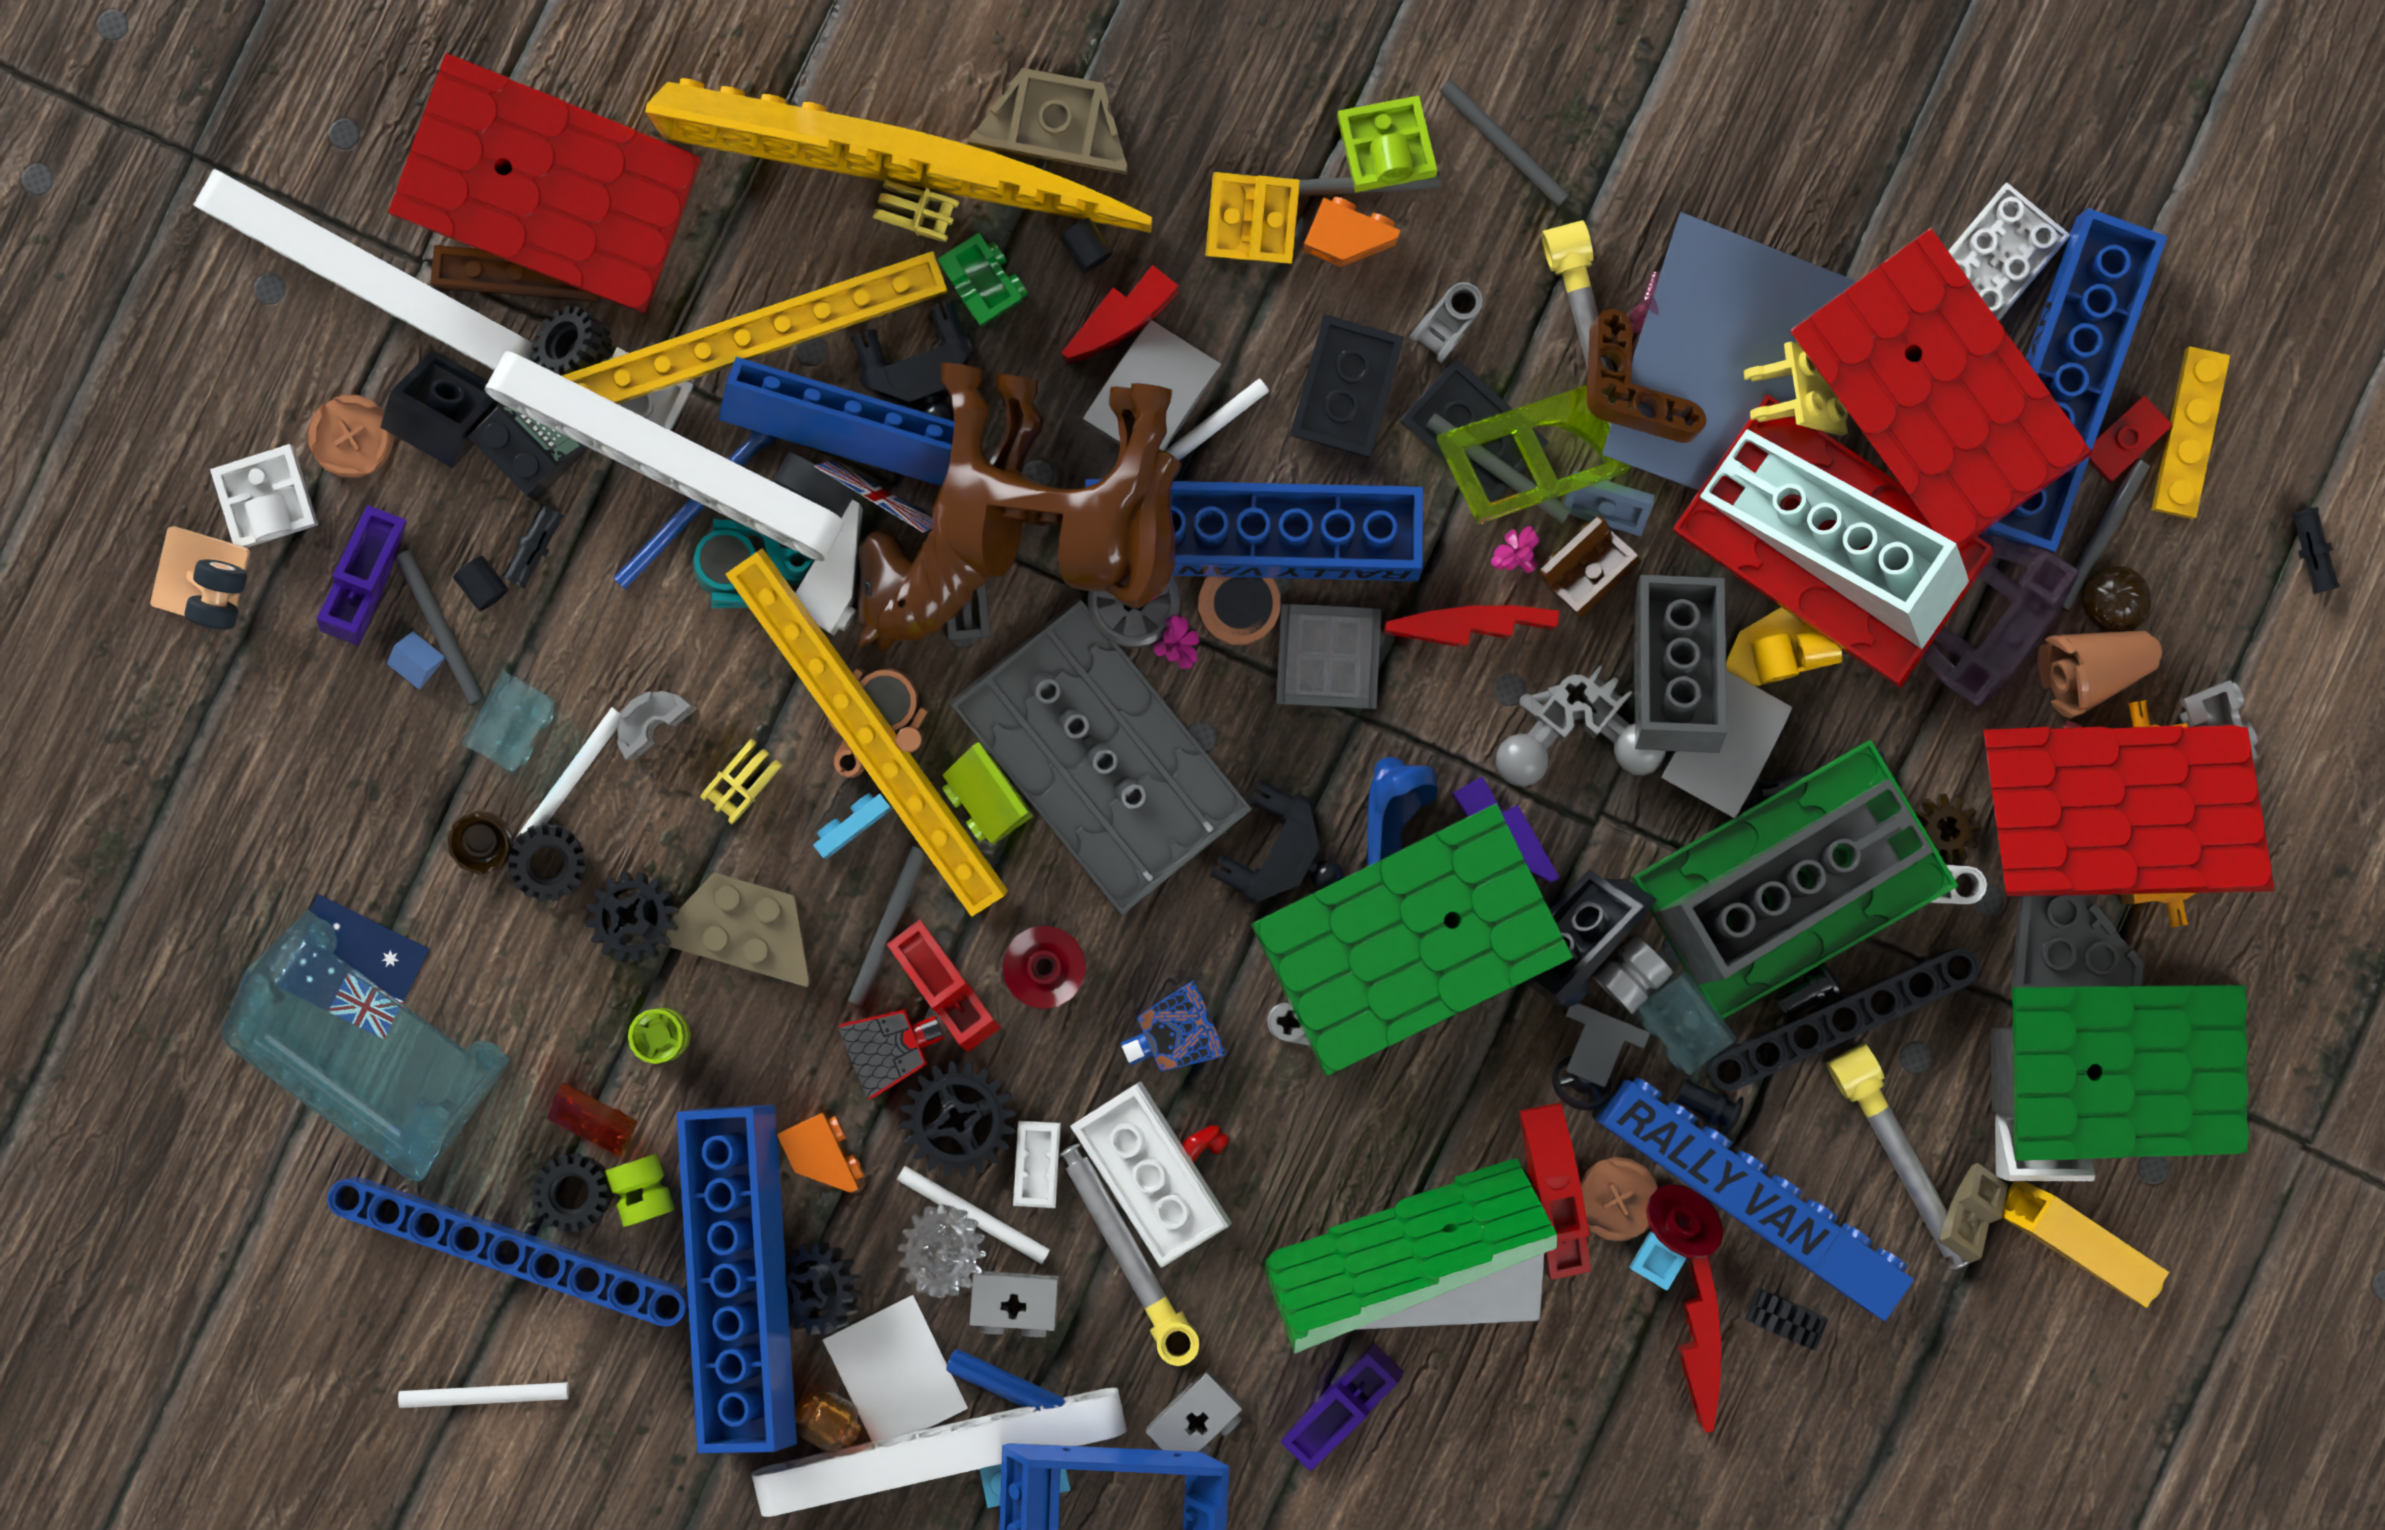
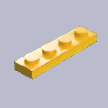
(2192, 432)

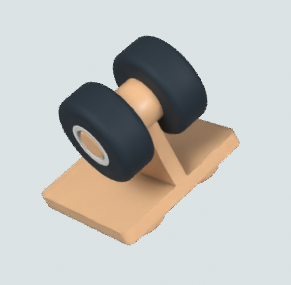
(200, 578)

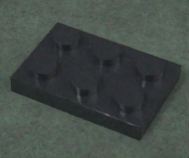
(1346, 386)
(1462, 401)

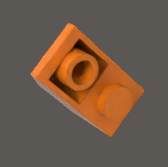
(1346, 235)
(818, 1152)

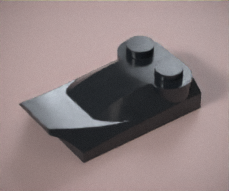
(1593, 923)

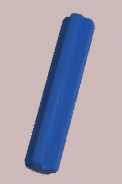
(1001, 1382)

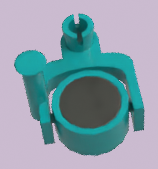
(729, 547)

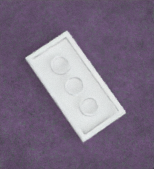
(1151, 1174)

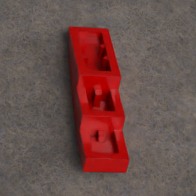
(1454, 624)
(1703, 1356)

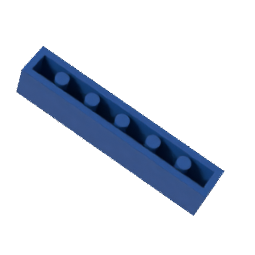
(837, 421)

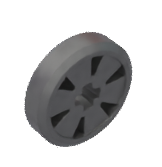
(1134, 627)

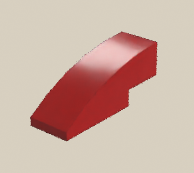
(1121, 316)
(943, 986)

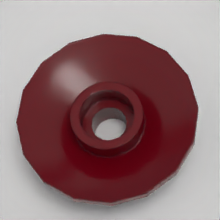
(1021, 967)
(1684, 1221)

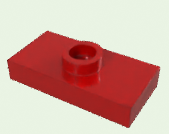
(2127, 438)

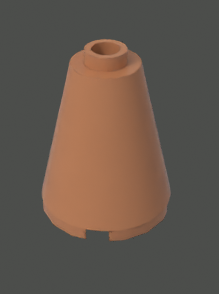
(2094, 666)

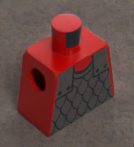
(888, 1048)

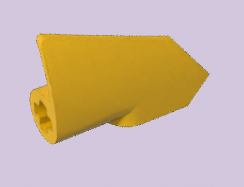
(1779, 649)

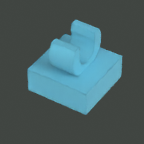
(1657, 1262)

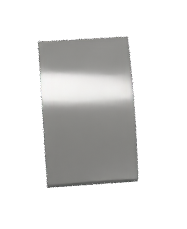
(1161, 361)
(1728, 776)

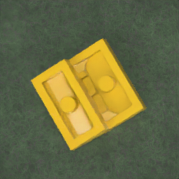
(1252, 217)

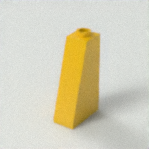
(2083, 1242)

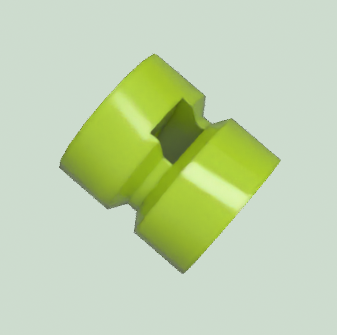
(659, 1035)
(638, 1174)

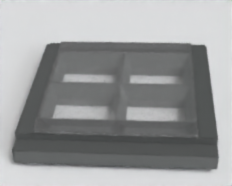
(1328, 656)

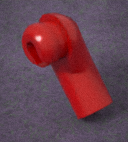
(1207, 1137)

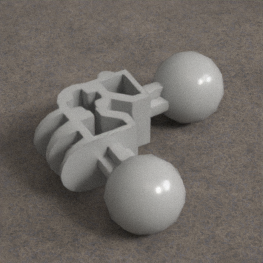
(1524, 757)

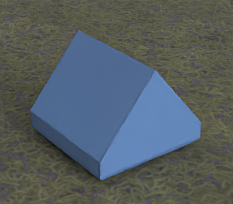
(415, 659)

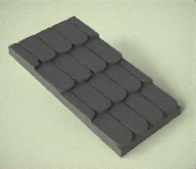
(1100, 756)

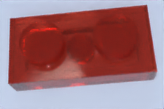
(592, 1119)

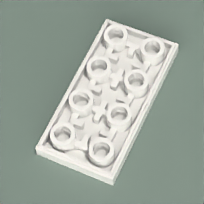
(2006, 248)

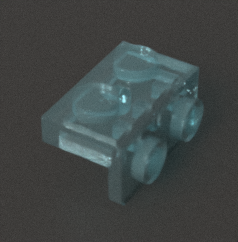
(510, 722)
(1685, 1023)

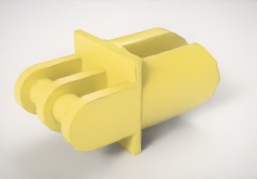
(916, 210)
(739, 783)

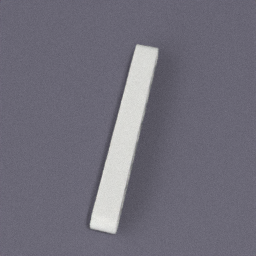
(358, 271)
(664, 456)
(934, 1452)

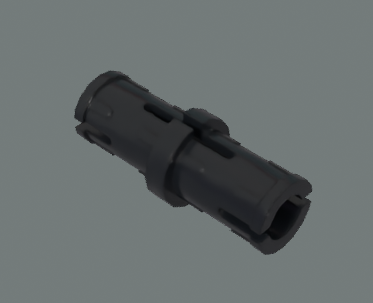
(533, 545)
(2315, 550)

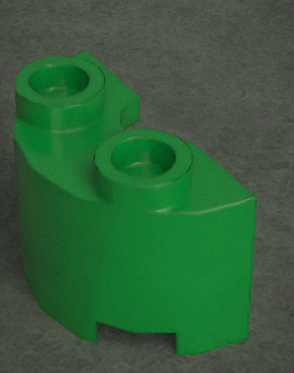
(980, 280)

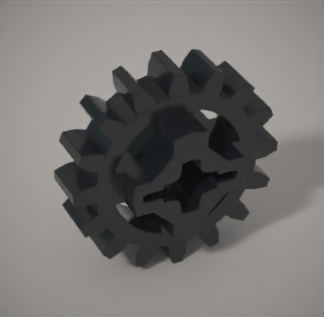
(621, 929)
(820, 1288)

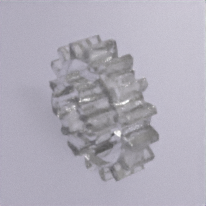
(942, 1251)

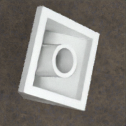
(2034, 1170)

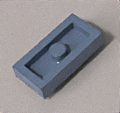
(1619, 505)

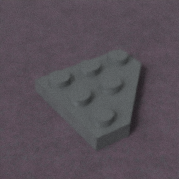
(2070, 945)

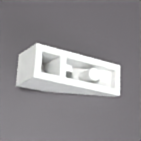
(832, 584)

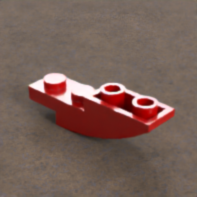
(1557, 1186)

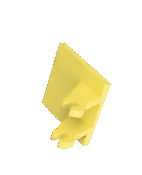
(1814, 402)

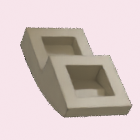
(1974, 1207)

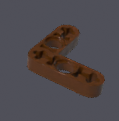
(1619, 387)

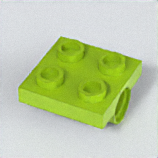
(1387, 144)

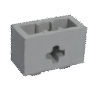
(1035, 1290)
(1203, 1395)

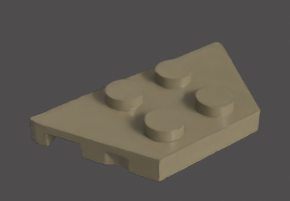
(1054, 121)
(743, 928)

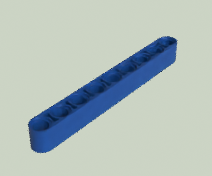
(489, 1254)

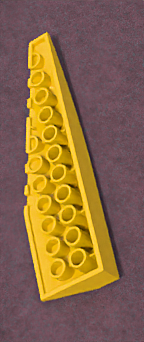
(871, 151)

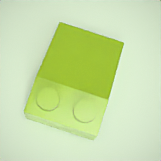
(986, 795)

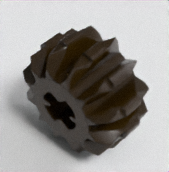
(1957, 824)

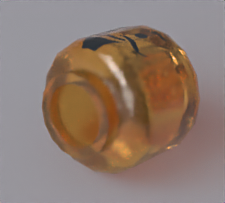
(828, 1421)

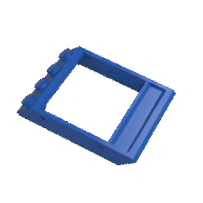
(1033, 1481)

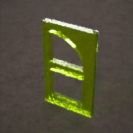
(1563, 411)

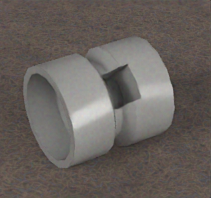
(1633, 974)

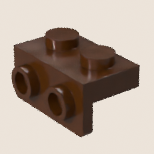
(1588, 566)

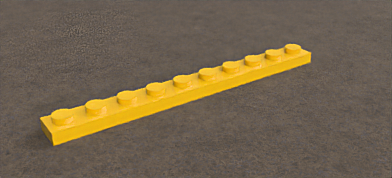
(764, 330)
(866, 732)

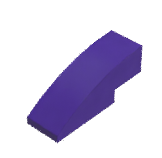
(361, 575)
(1478, 796)
(1342, 1406)

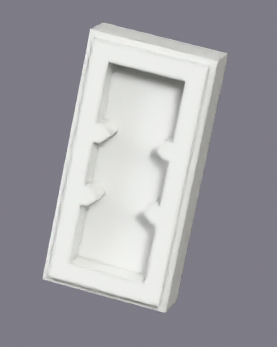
(1037, 1164)

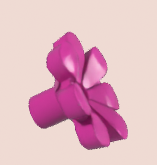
(1517, 551)
(1177, 642)

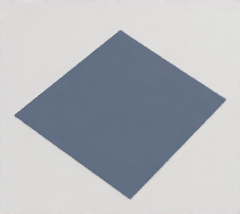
(1720, 312)

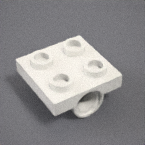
(264, 496)

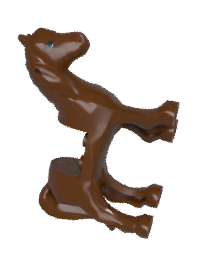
(1111, 533)

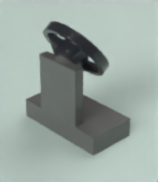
(1594, 1055)

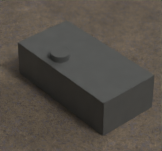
(1680, 664)

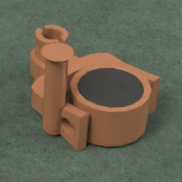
(898, 702)

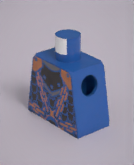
(1175, 1032)

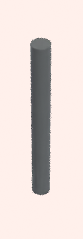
(1504, 143)
(1344, 185)
(1501, 470)
(2106, 528)
(439, 627)
(887, 926)

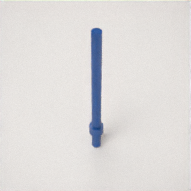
(685, 515)

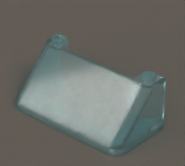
(357, 1051)

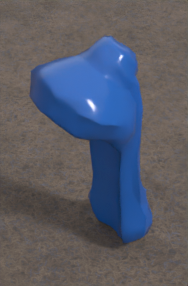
(1393, 799)

